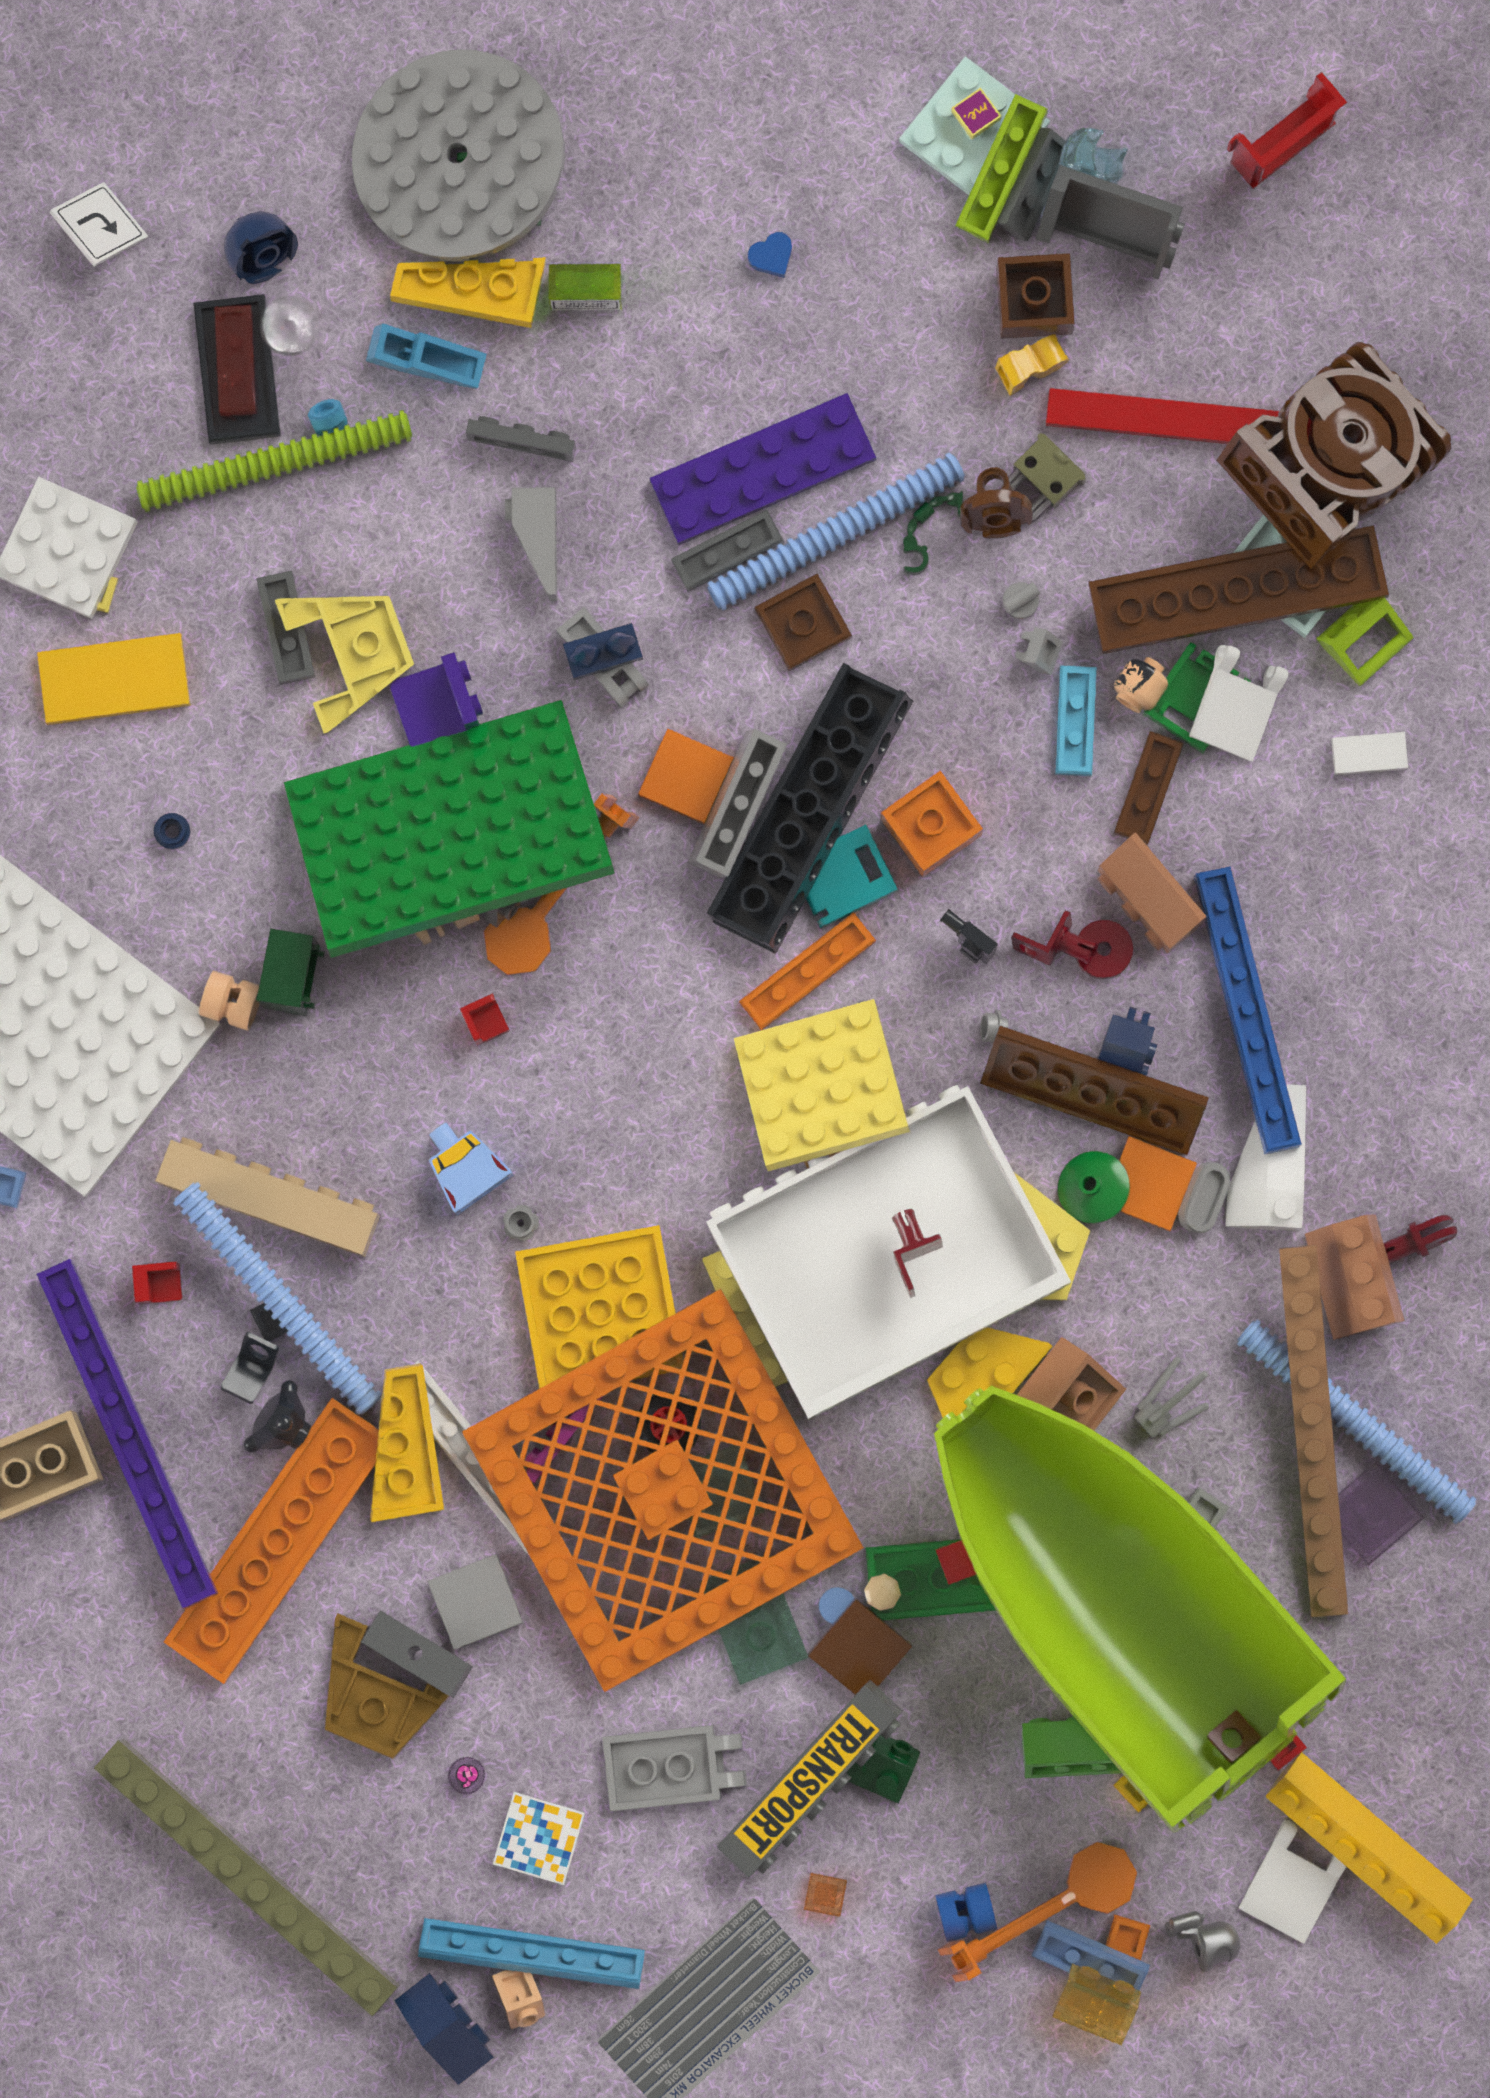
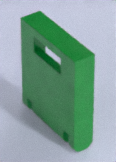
(1185, 693)

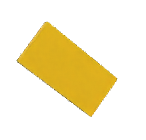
(113, 678)

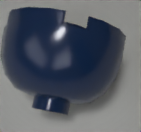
(258, 245)

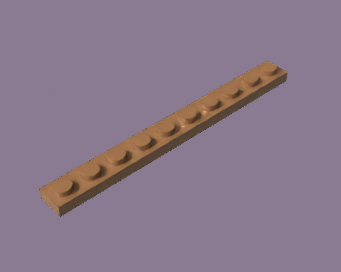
(1313, 1430)

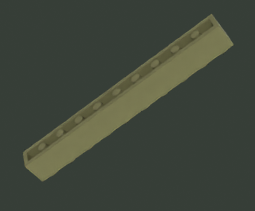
(247, 1876)

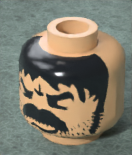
(1141, 684)

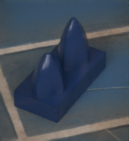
(603, 651)

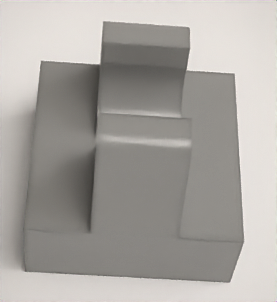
(1041, 651)

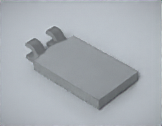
(668, 1767)

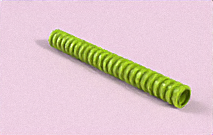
(274, 461)

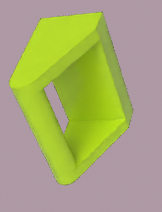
(1352, 626)

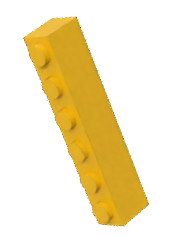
(1369, 1848)

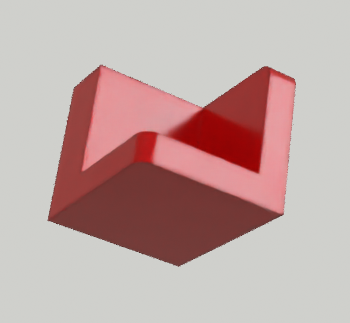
(484, 1019)
(157, 1282)

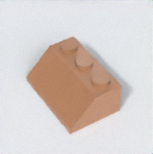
(1150, 894)
(1355, 1276)

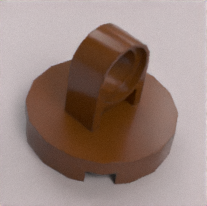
(995, 511)

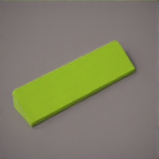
(1001, 167)

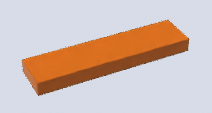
(807, 971)

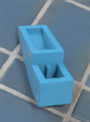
(425, 356)

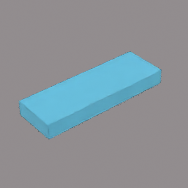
(1075, 720)

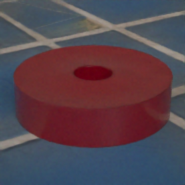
(1119, 942)

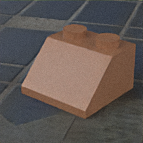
(1073, 1385)

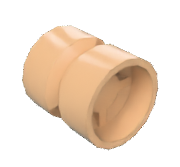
(218, 996)

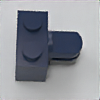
(1129, 1042)

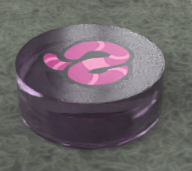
(466, 1775)

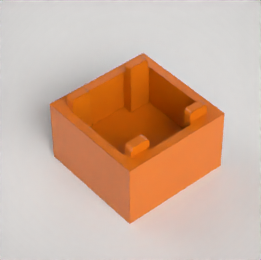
(931, 823)

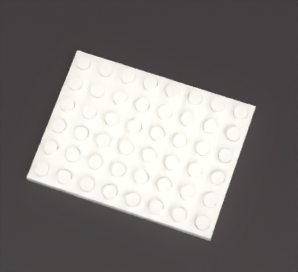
(82, 1035)

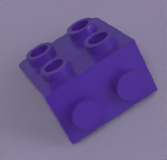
(436, 701)

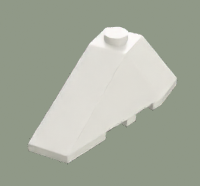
(1270, 1187)

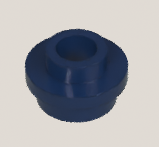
(169, 820)

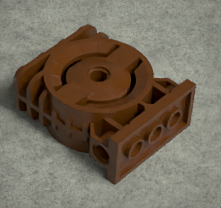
(1314, 485)

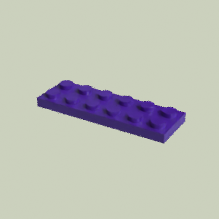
(762, 469)

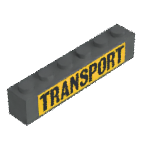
(810, 1778)

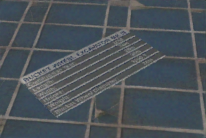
(709, 2005)

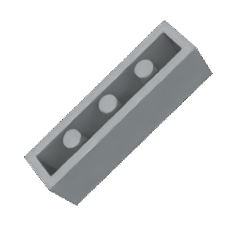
(737, 803)

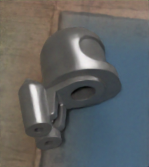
(1211, 1942)

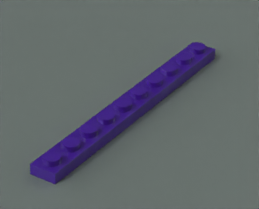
(127, 1434)

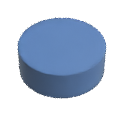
(834, 1603)

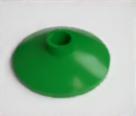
(1105, 1199)

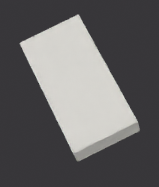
(1369, 753)

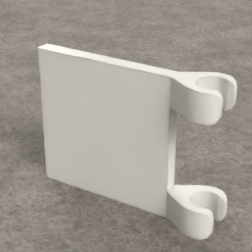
(1236, 710)
(1290, 1889)

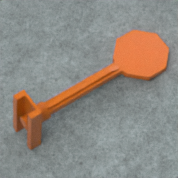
(524, 940)
(1097, 1880)

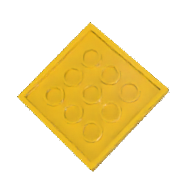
(593, 1297)

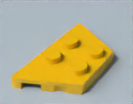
(981, 1362)

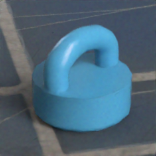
(327, 416)

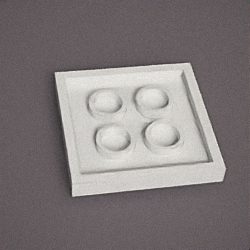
(65, 547)

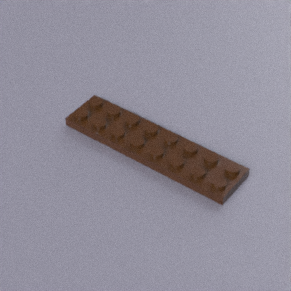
(1234, 592)

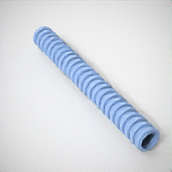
(836, 531)
(277, 1298)
(1367, 1430)

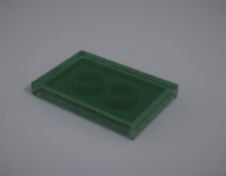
(761, 1638)

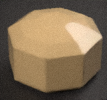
(882, 1592)

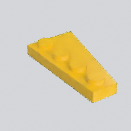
(488, 291)

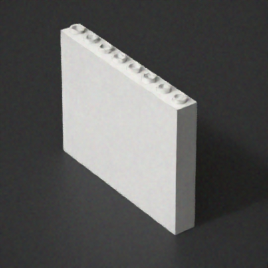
(824, 1267)

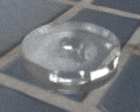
(285, 341)

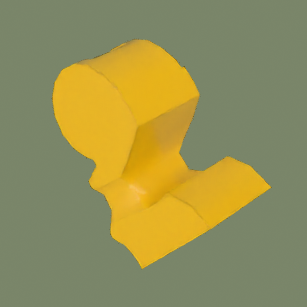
(1034, 360)

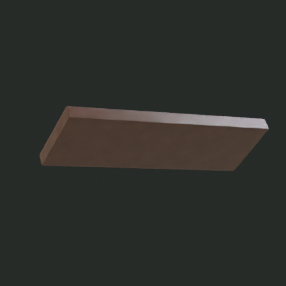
(1094, 1090)

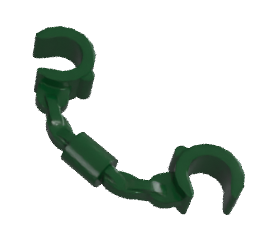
(920, 516)

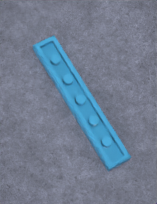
(531, 1953)

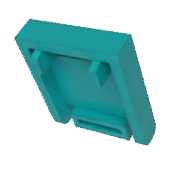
(843, 882)

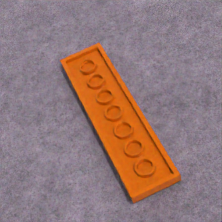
(278, 1541)

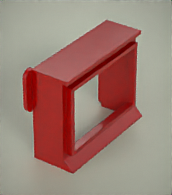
(1289, 136)

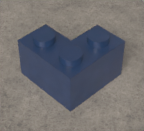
(445, 2028)

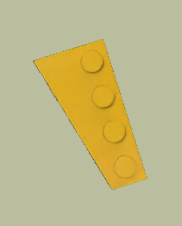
(406, 1453)

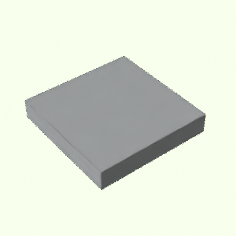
(475, 1601)

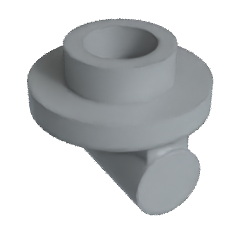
(1021, 600)

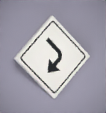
(98, 224)

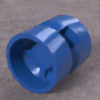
(979, 1908)

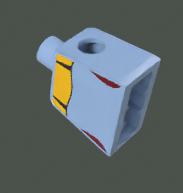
(465, 1167)

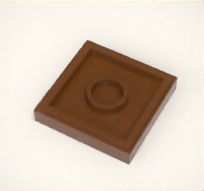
(803, 622)
(859, 1648)

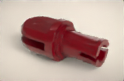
(1421, 1238)

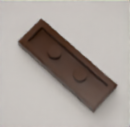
(1148, 787)

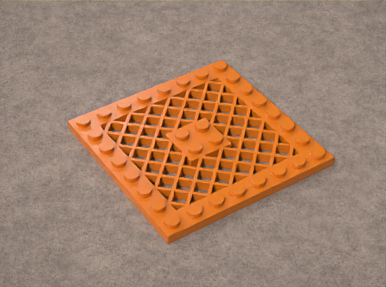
(662, 1490)

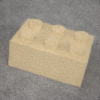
(45, 1465)

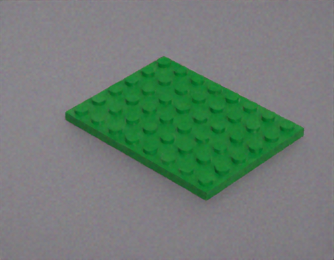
(447, 829)

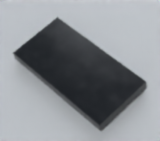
(245, 426)

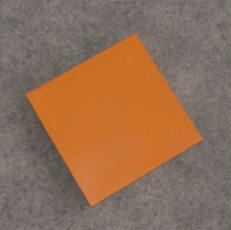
(685, 776)
(1156, 1182)

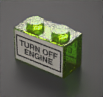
(585, 287)

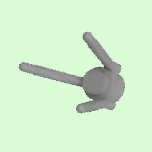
(1155, 1416)

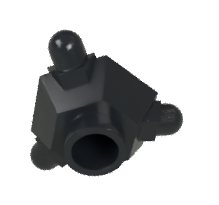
(279, 1422)

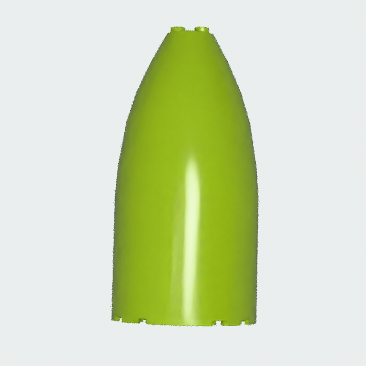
(1127, 1602)

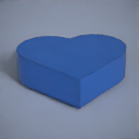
(772, 255)

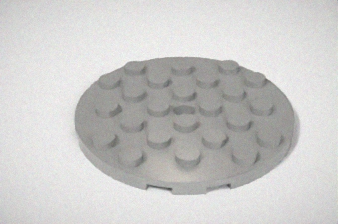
(470, 205)

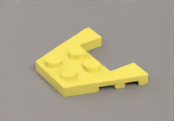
(364, 642)
(1062, 1230)

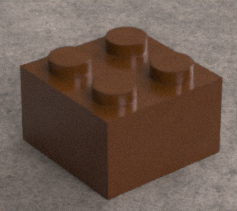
(1035, 295)

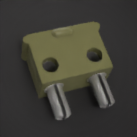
(1051, 470)

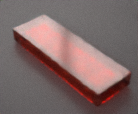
(235, 360)

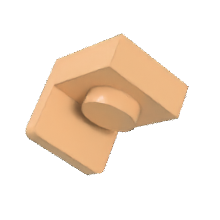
(519, 1998)

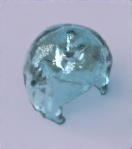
(1084, 156)

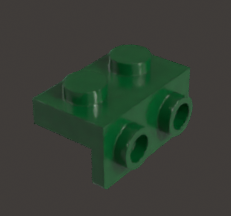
(887, 1769)

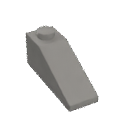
(535, 526)

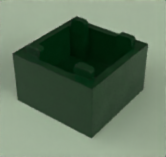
(289, 972)

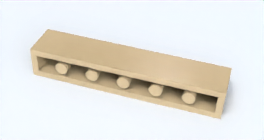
(269, 1198)

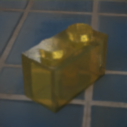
(1097, 2003)

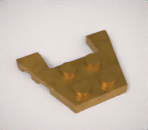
(369, 1705)

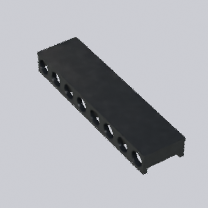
(809, 808)

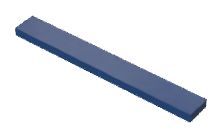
(1247, 1010)

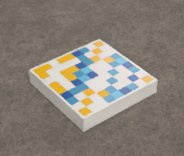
(539, 1838)

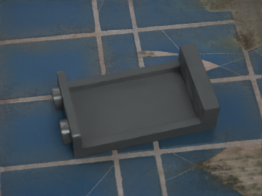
(1112, 217)

